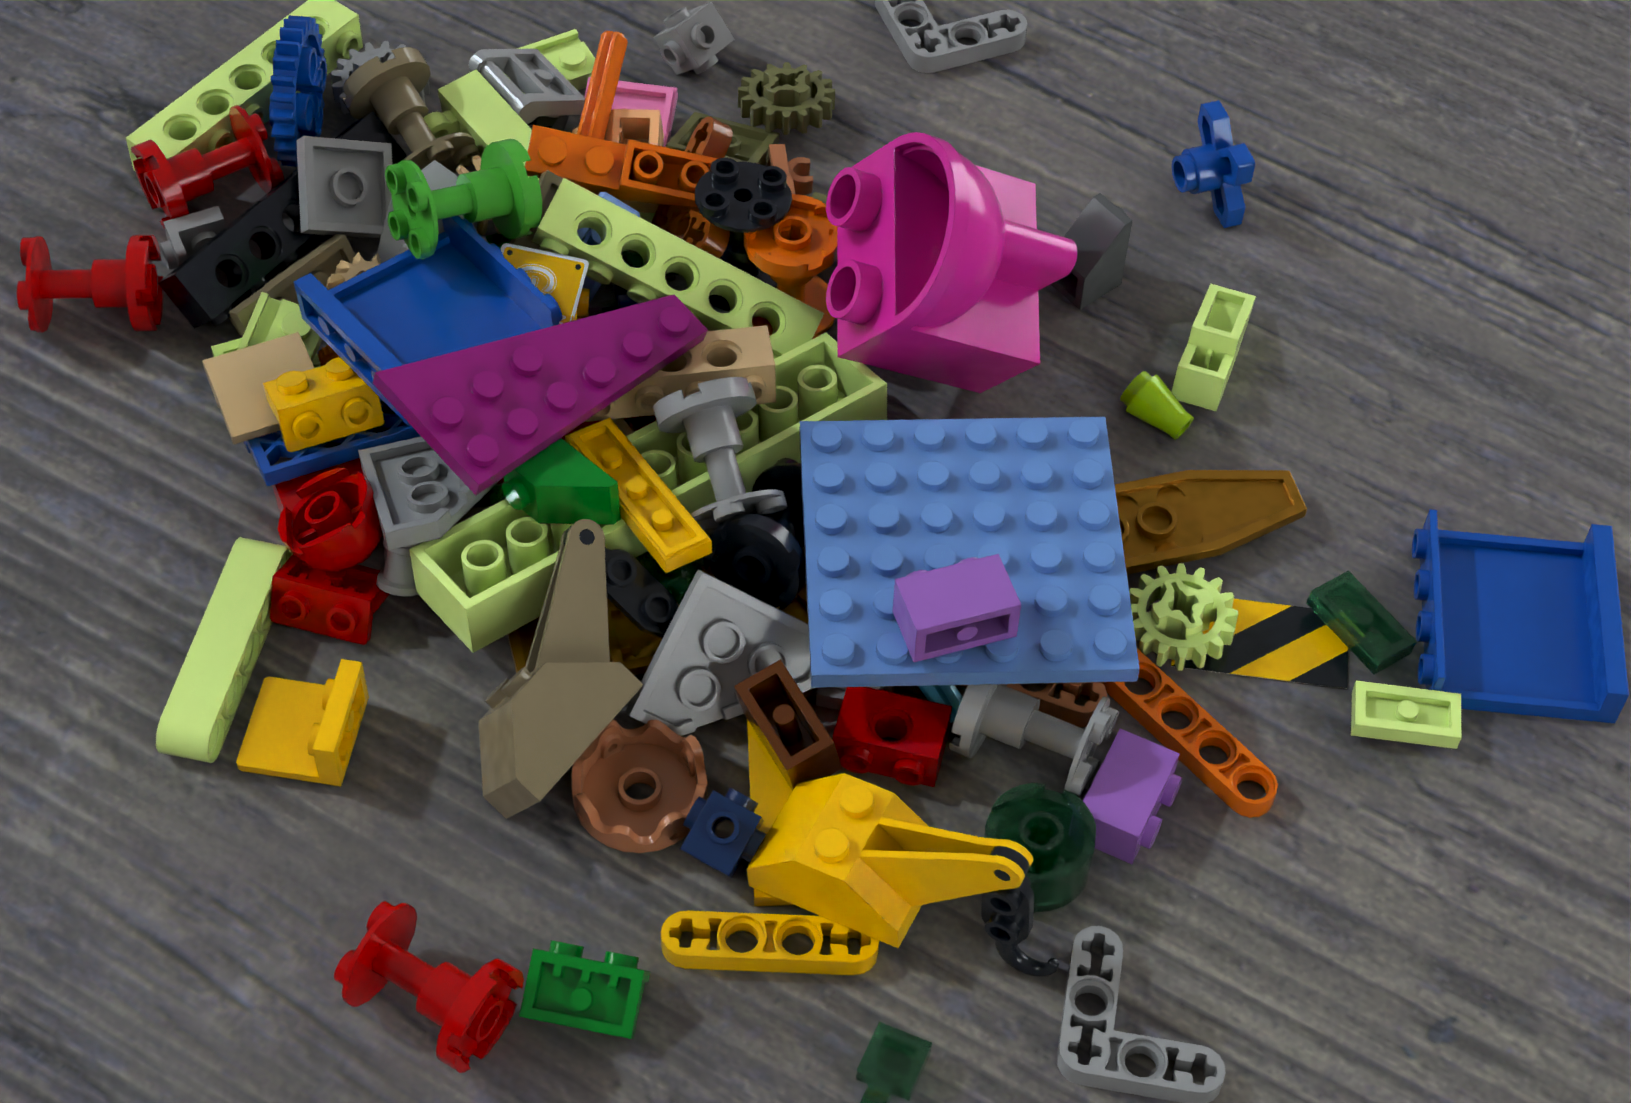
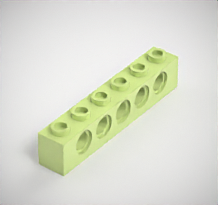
(202, 113)
(665, 253)

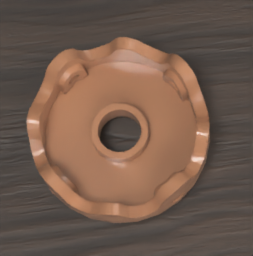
(632, 756)

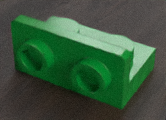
(584, 991)

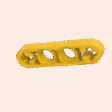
(768, 953)

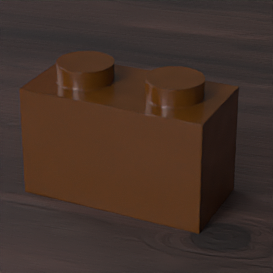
(787, 725)

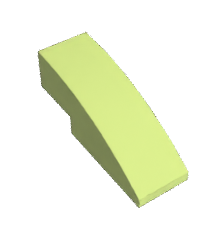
(1212, 347)

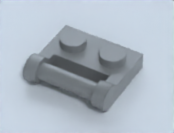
(533, 85)

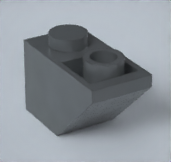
(1102, 247)

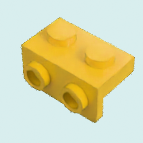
(322, 404)

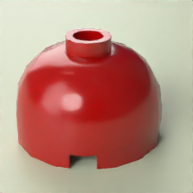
(332, 522)

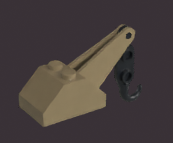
(569, 685)

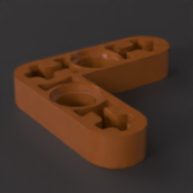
(711, 140)

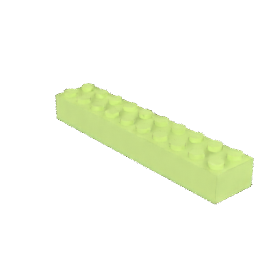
(498, 564)

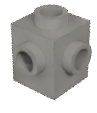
(693, 38)

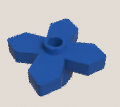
(1216, 165)

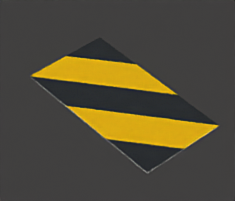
(1282, 646)

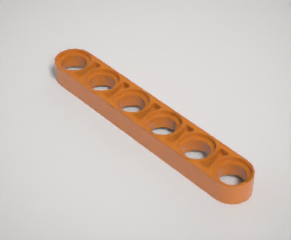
(1202, 732)

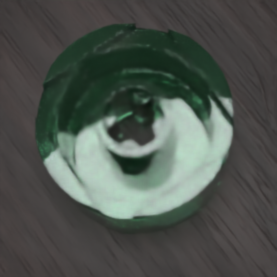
(1057, 834)

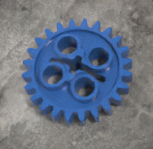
(297, 67)

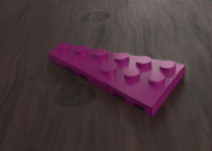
(520, 394)

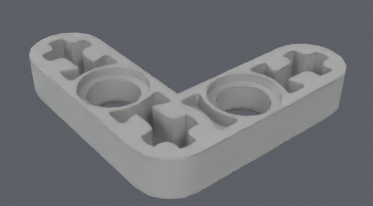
(995, 32)
(1112, 1047)

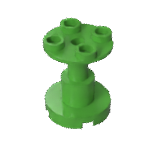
(494, 192)

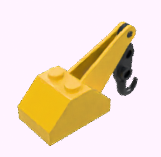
(874, 863)

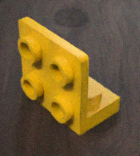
(306, 727)

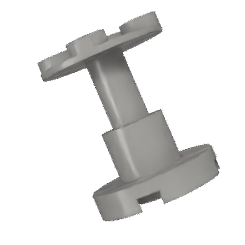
(715, 439)
(1015, 718)

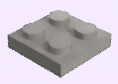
(343, 186)

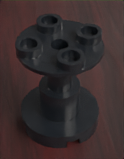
(742, 200)
(765, 551)

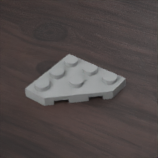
(415, 492)
(710, 648)

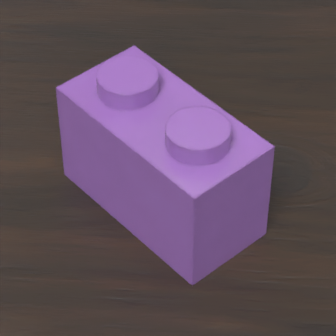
(956, 607)
(1129, 792)

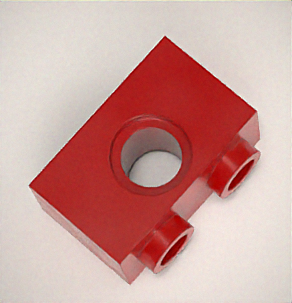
(876, 714)

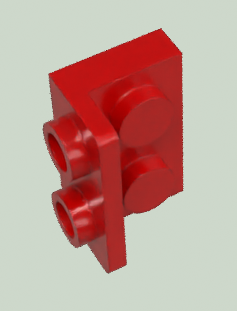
(326, 601)

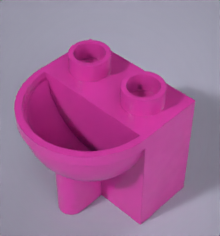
(939, 265)

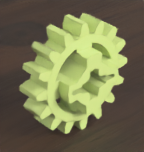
(1180, 616)

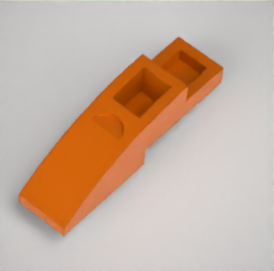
(625, 171)

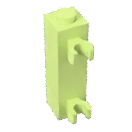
(479, 110)

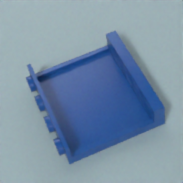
(425, 306)
(1521, 622)

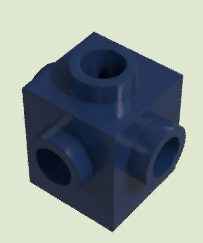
(724, 853)

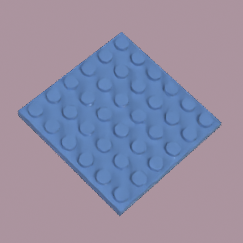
(950, 490)

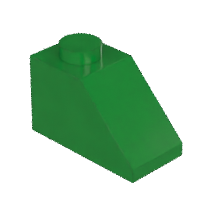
(563, 488)

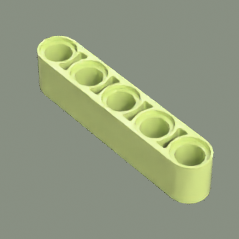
(222, 654)

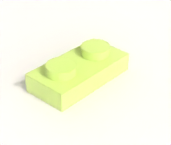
(1406, 714)

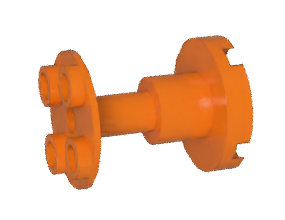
(795, 254)

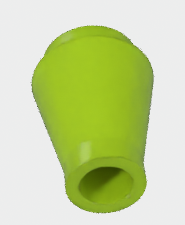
(1155, 404)

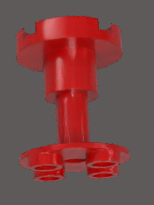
(190, 175)
(109, 283)
(466, 1006)

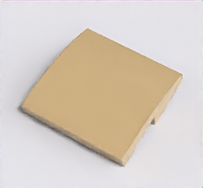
(239, 381)

